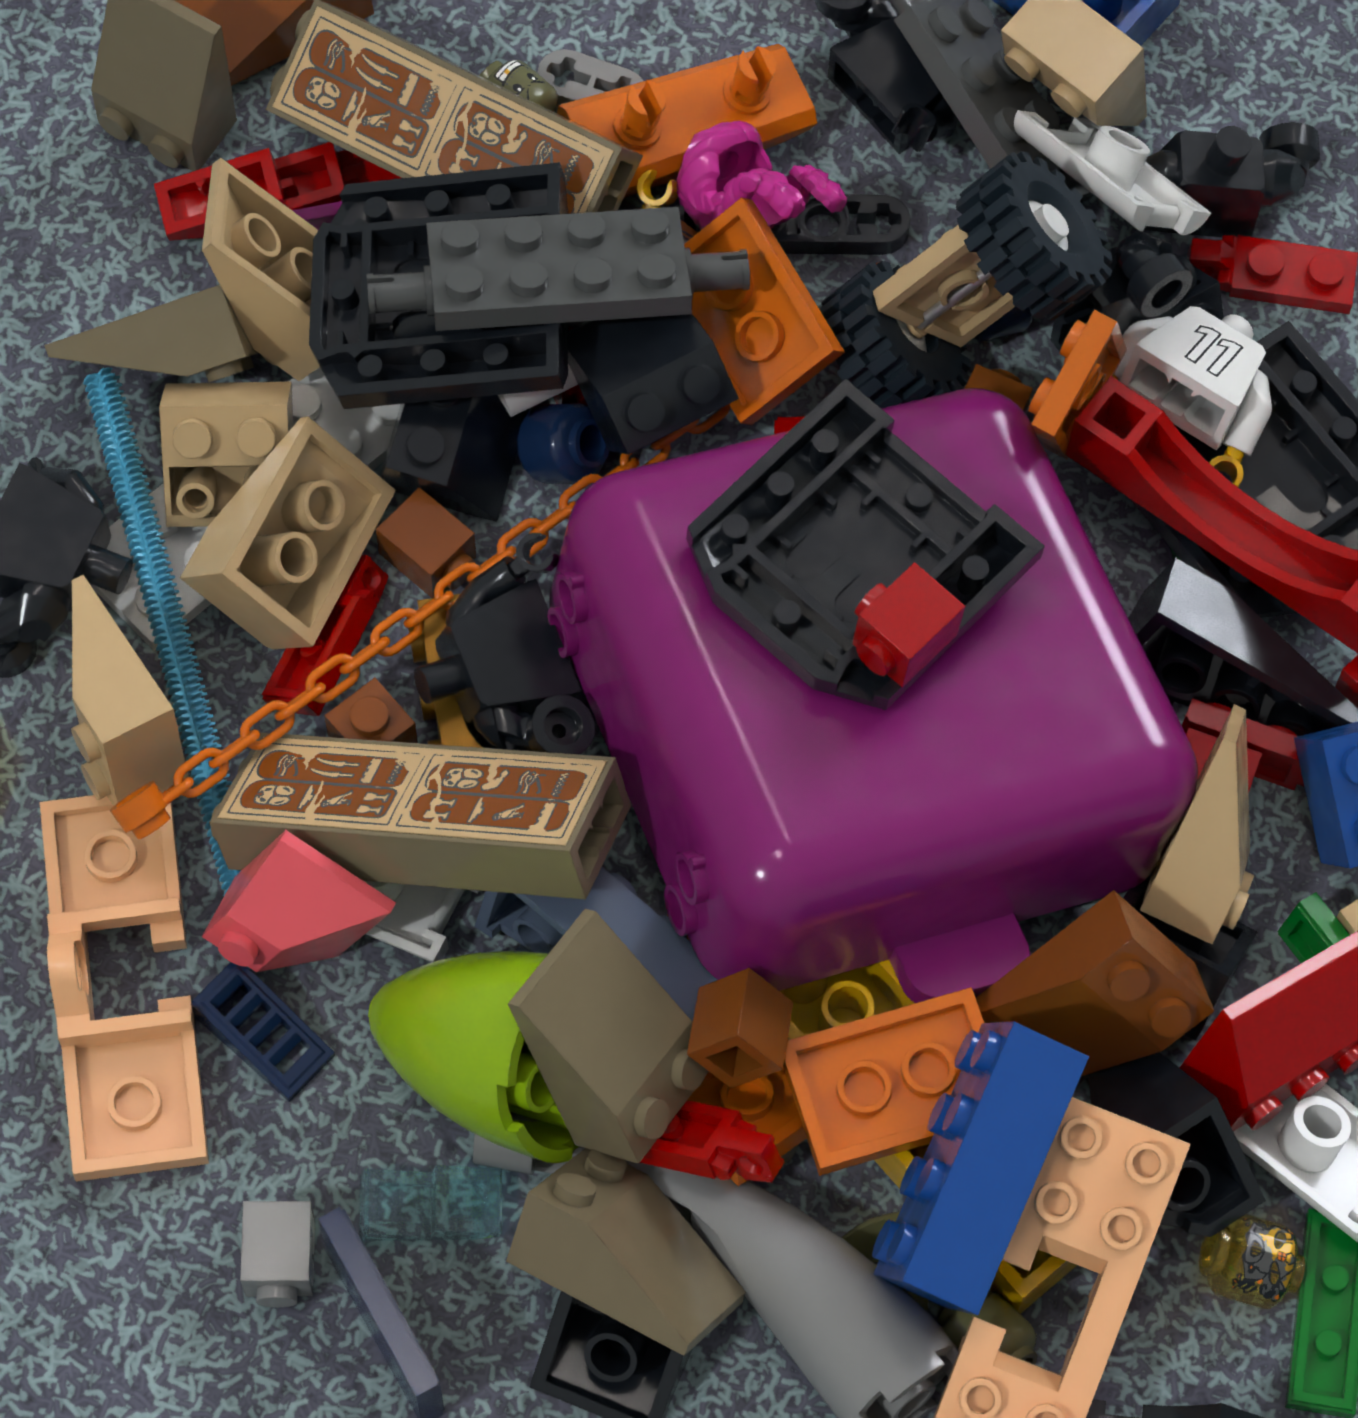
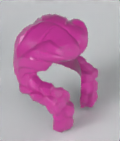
(732, 164)

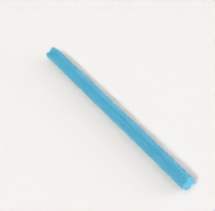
(157, 590)

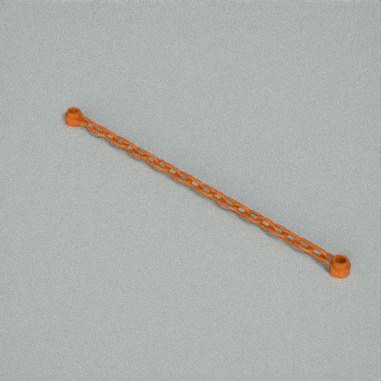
(145, 807)

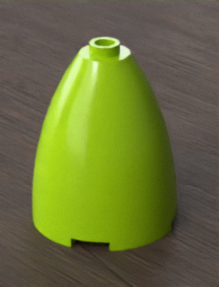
(464, 1053)

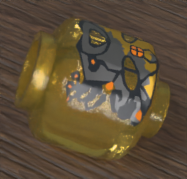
(1252, 1262)

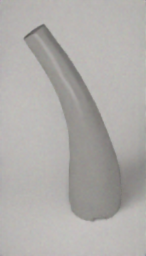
(844, 1327)

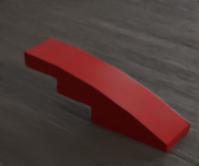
(295, 180)

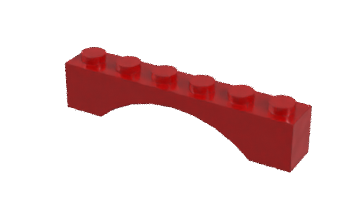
(1154, 465)

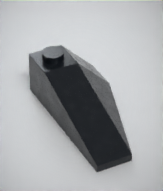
(1223, 653)

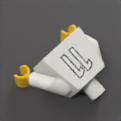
(1202, 379)

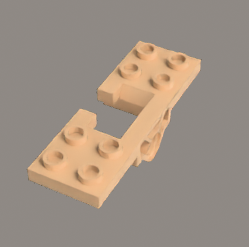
(126, 1077)
(1097, 1209)

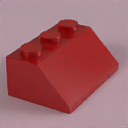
(1282, 1038)

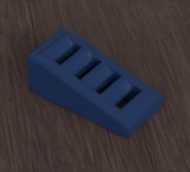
(222, 990)

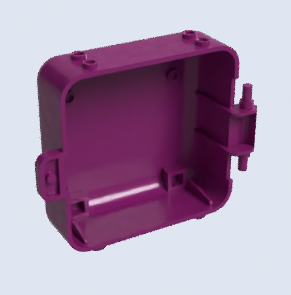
(852, 833)

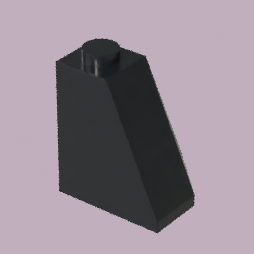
(1215, 1176)

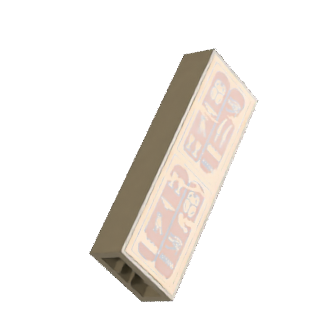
(431, 115)
(429, 812)

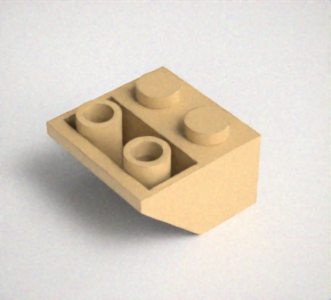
(216, 441)

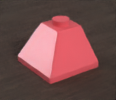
(293, 909)

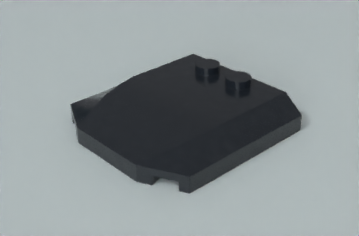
(401, 354)
(1299, 466)
(831, 520)

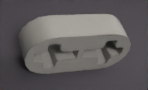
(590, 75)

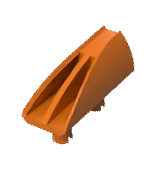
(666, 111)

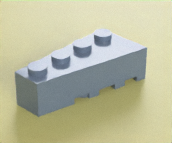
(543, 920)

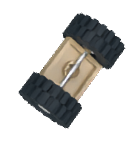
(1015, 245)

